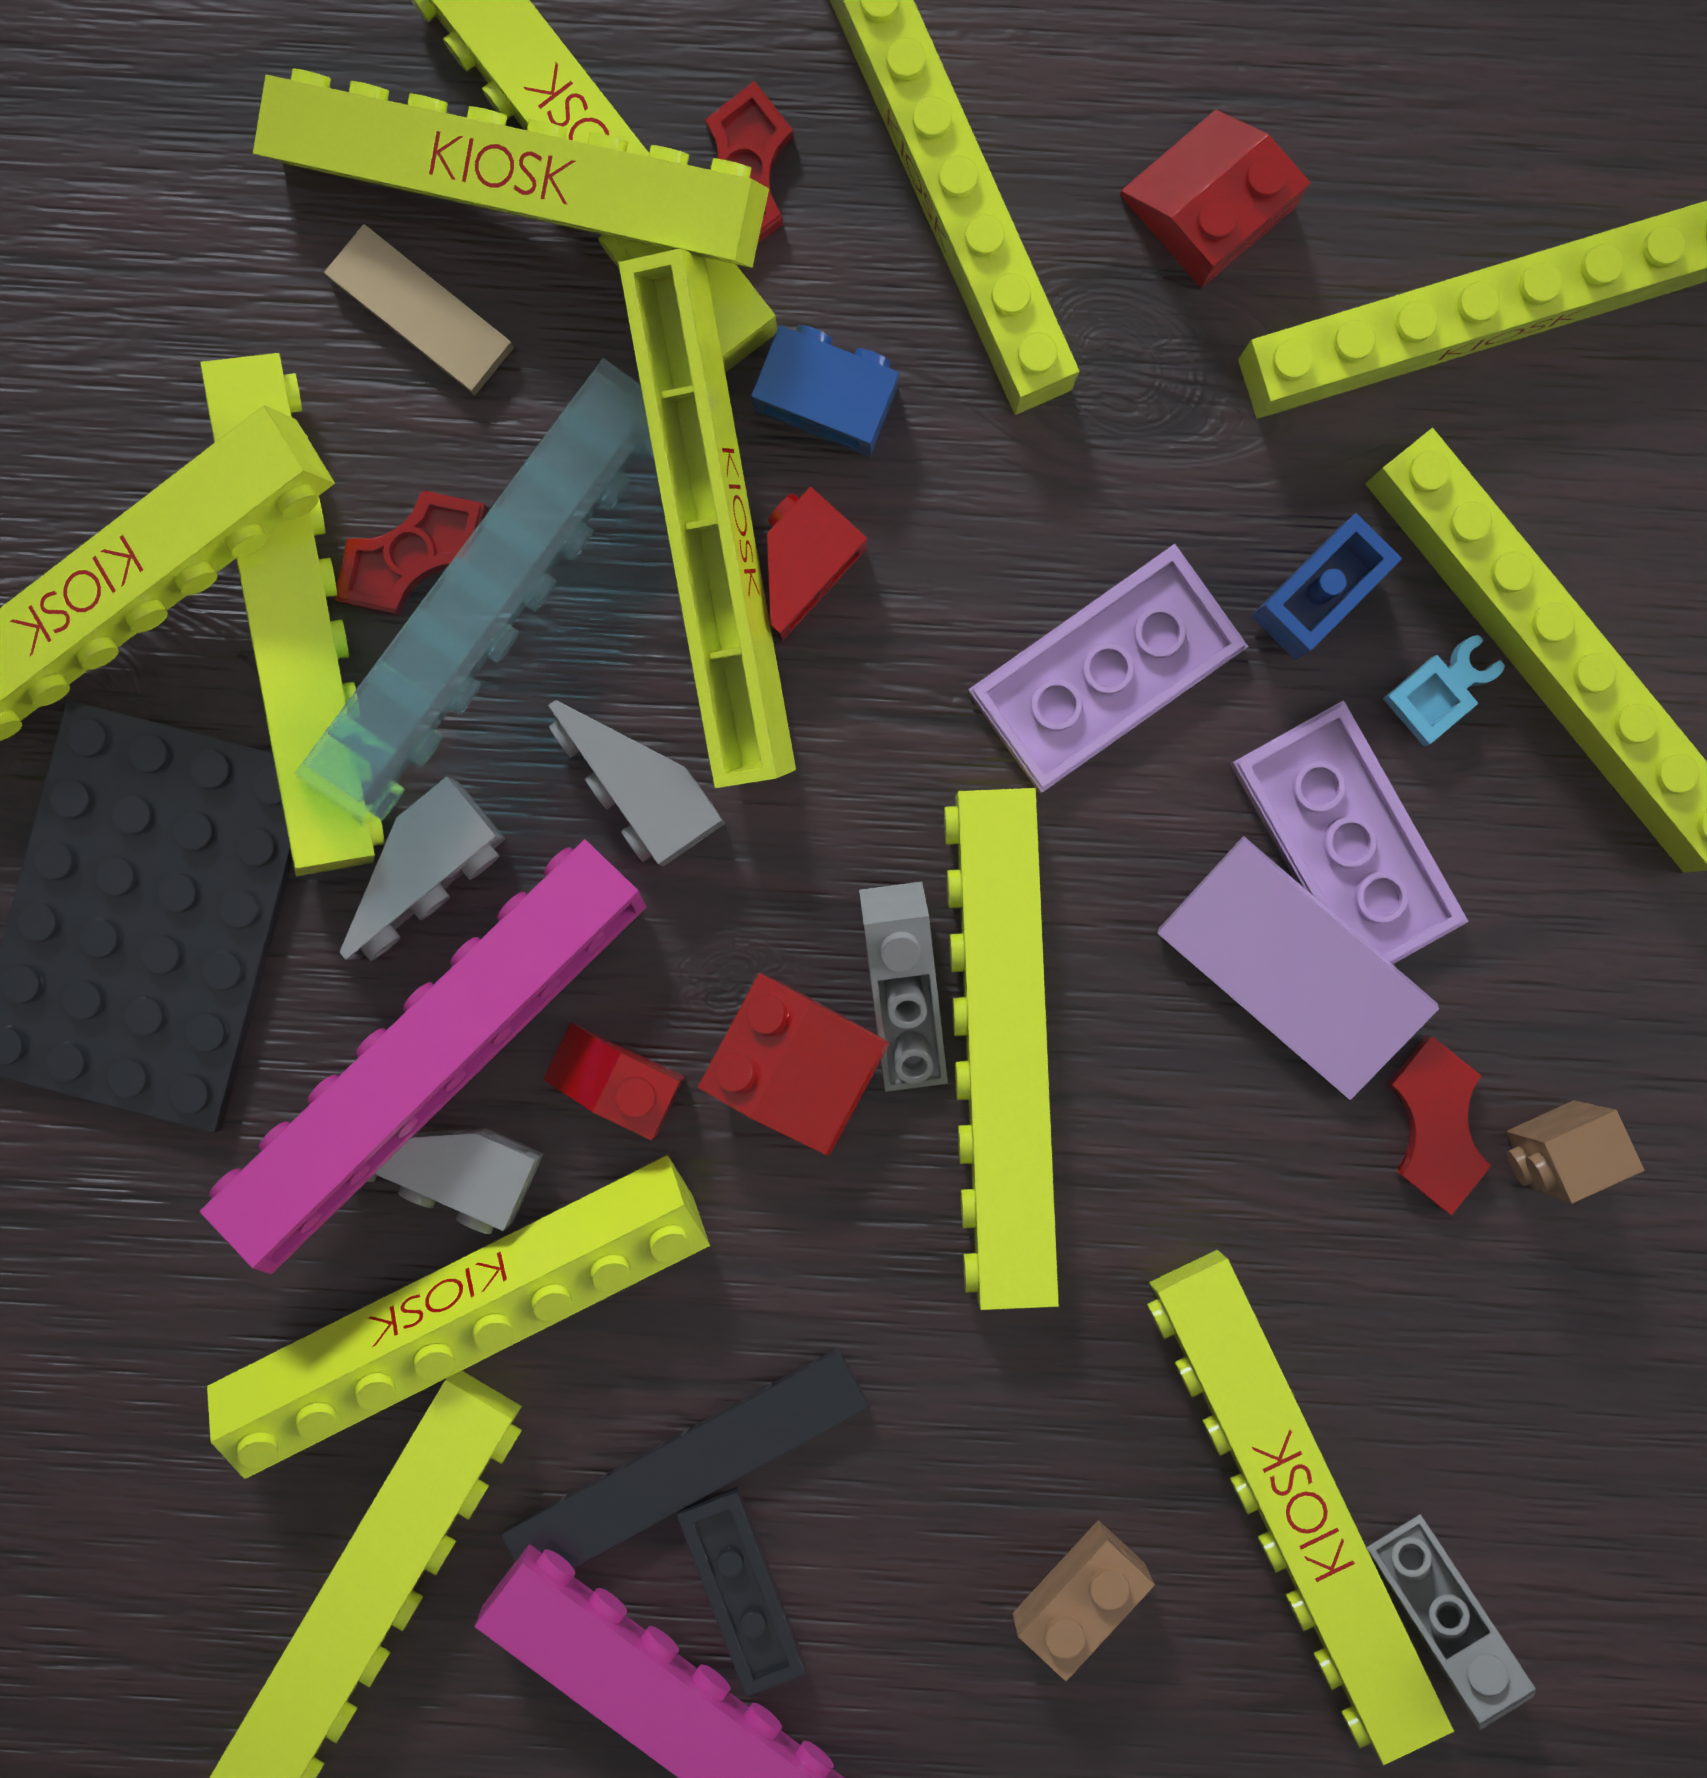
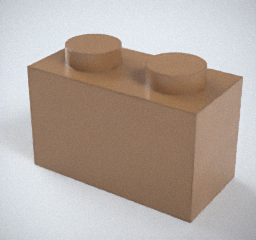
(1572, 1151)
(1082, 1600)

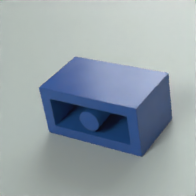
(826, 388)
(1326, 587)

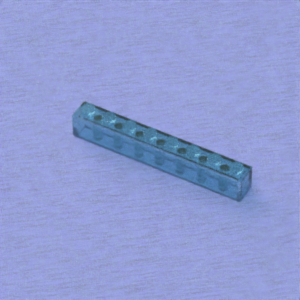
(479, 599)

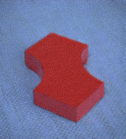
(752, 134)
(387, 568)
(1436, 1097)

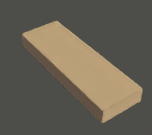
(419, 309)

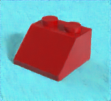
(1216, 194)
(793, 1064)

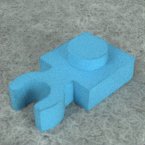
(1438, 694)

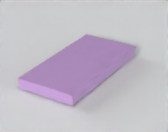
(1107, 668)
(1349, 834)
(1297, 968)

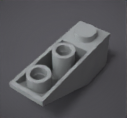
(652, 791)
(423, 855)
(904, 985)
(467, 1171)
(1451, 1623)

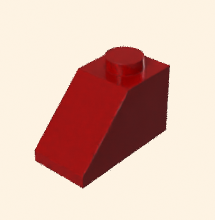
(807, 556)
(613, 1081)

